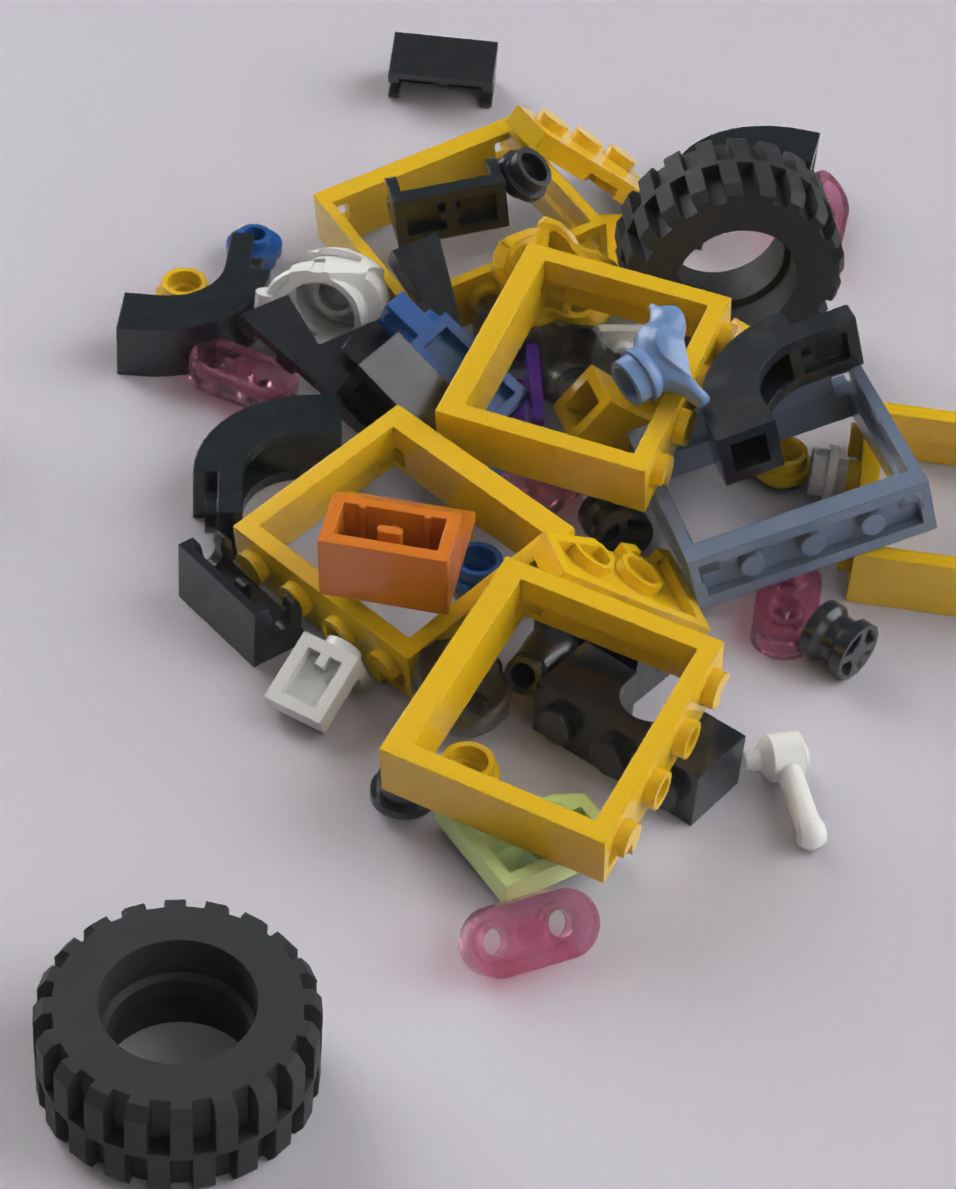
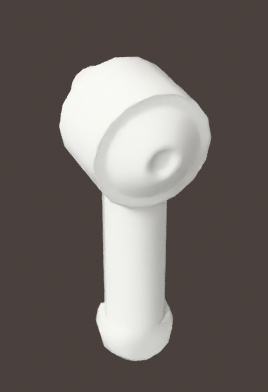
(784, 759)

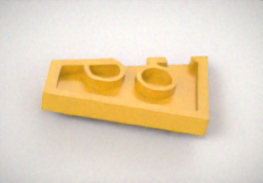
(576, 151)
(641, 581)

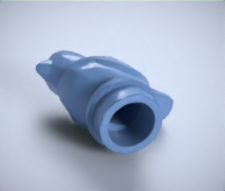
(658, 361)

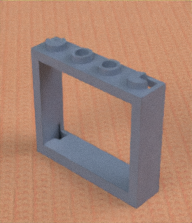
(815, 532)

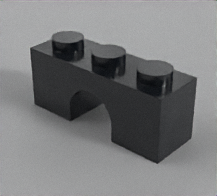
(589, 712)

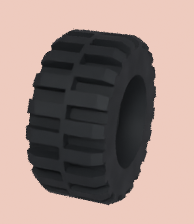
(732, 191)
(177, 1117)

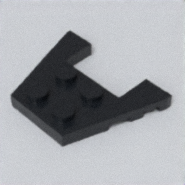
(327, 365)

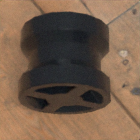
(614, 524)
(838, 639)

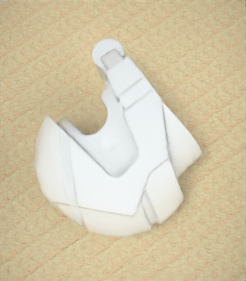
(329, 287)

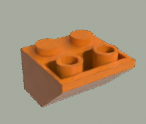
(392, 551)

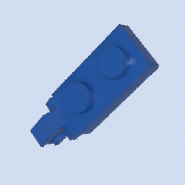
(444, 347)

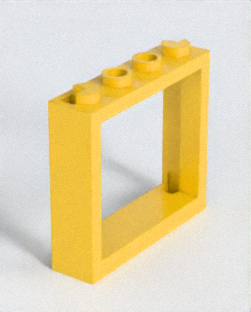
(447, 162)
(557, 456)
(436, 465)
(898, 575)
(514, 815)

